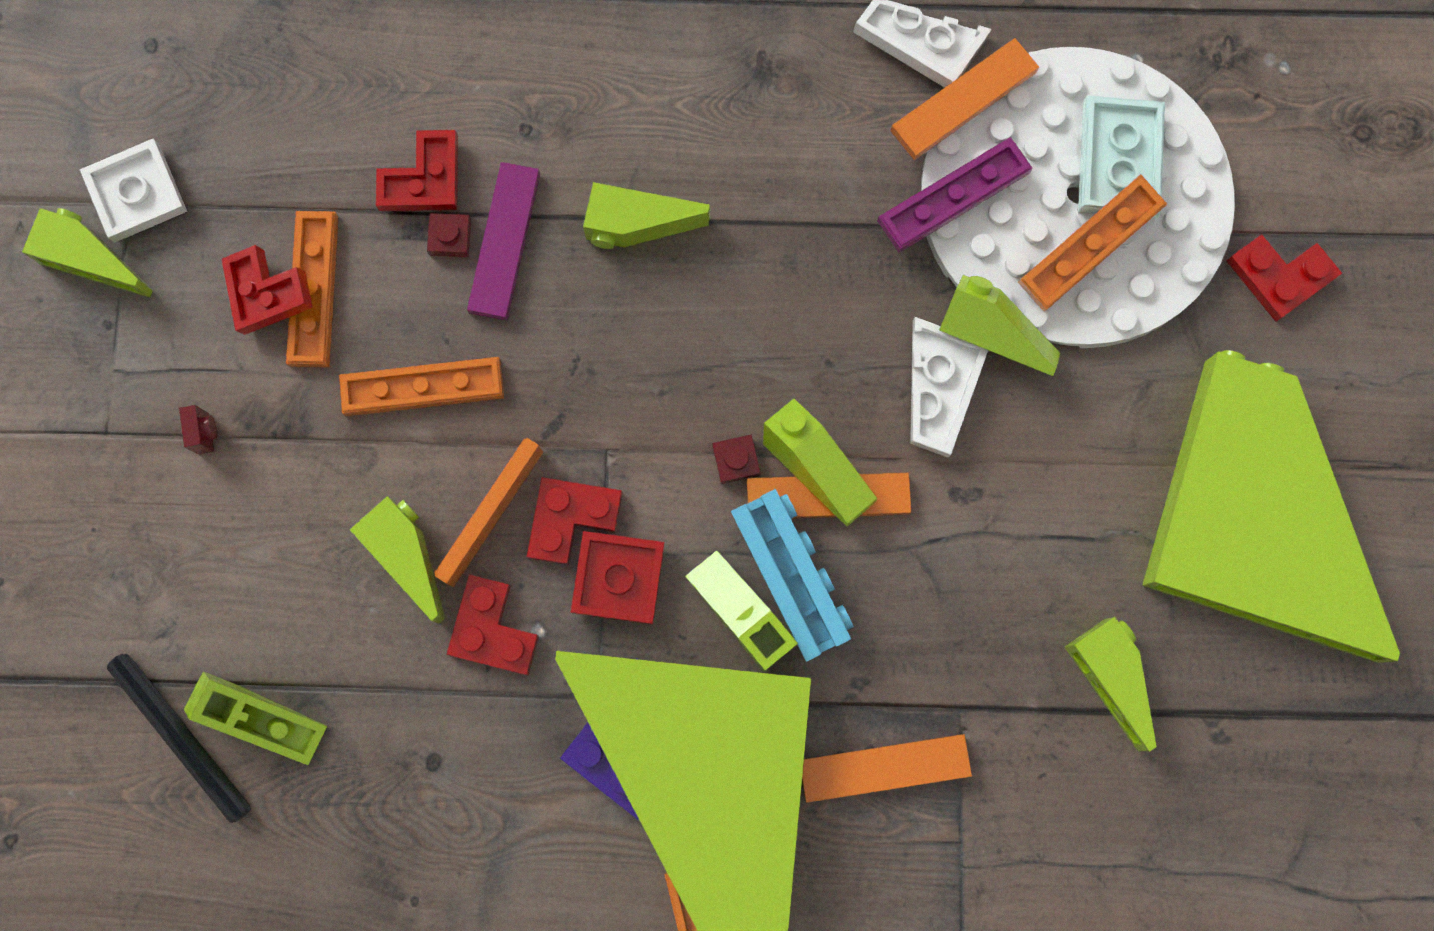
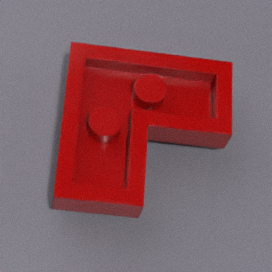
(430, 184)
(1282, 285)
(257, 297)
(562, 508)
(479, 633)

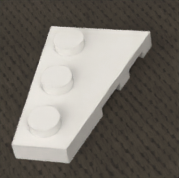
(924, 43)
(942, 385)

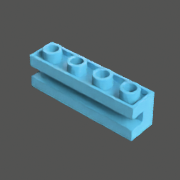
(791, 575)

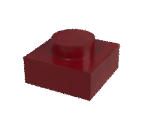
(449, 235)
(197, 429)
(736, 459)

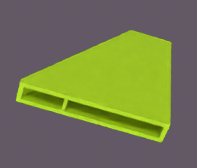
(1261, 517)
(709, 773)

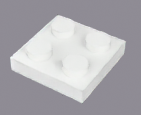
(133, 190)

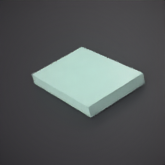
(1117, 146)

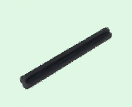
(178, 738)

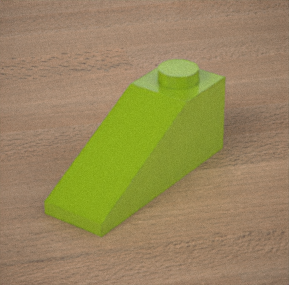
(634, 217)
(69, 246)
(993, 322)
(817, 461)
(402, 551)
(1116, 673)
(253, 718)

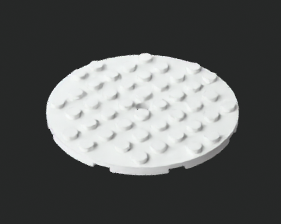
(1013, 231)

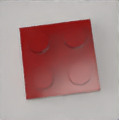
(618, 577)

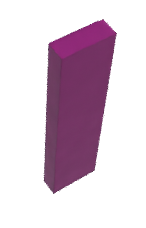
(954, 194)
(503, 241)

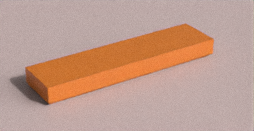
(964, 99)
(1092, 243)
(316, 255)
(421, 386)
(889, 488)
(489, 512)
(885, 768)

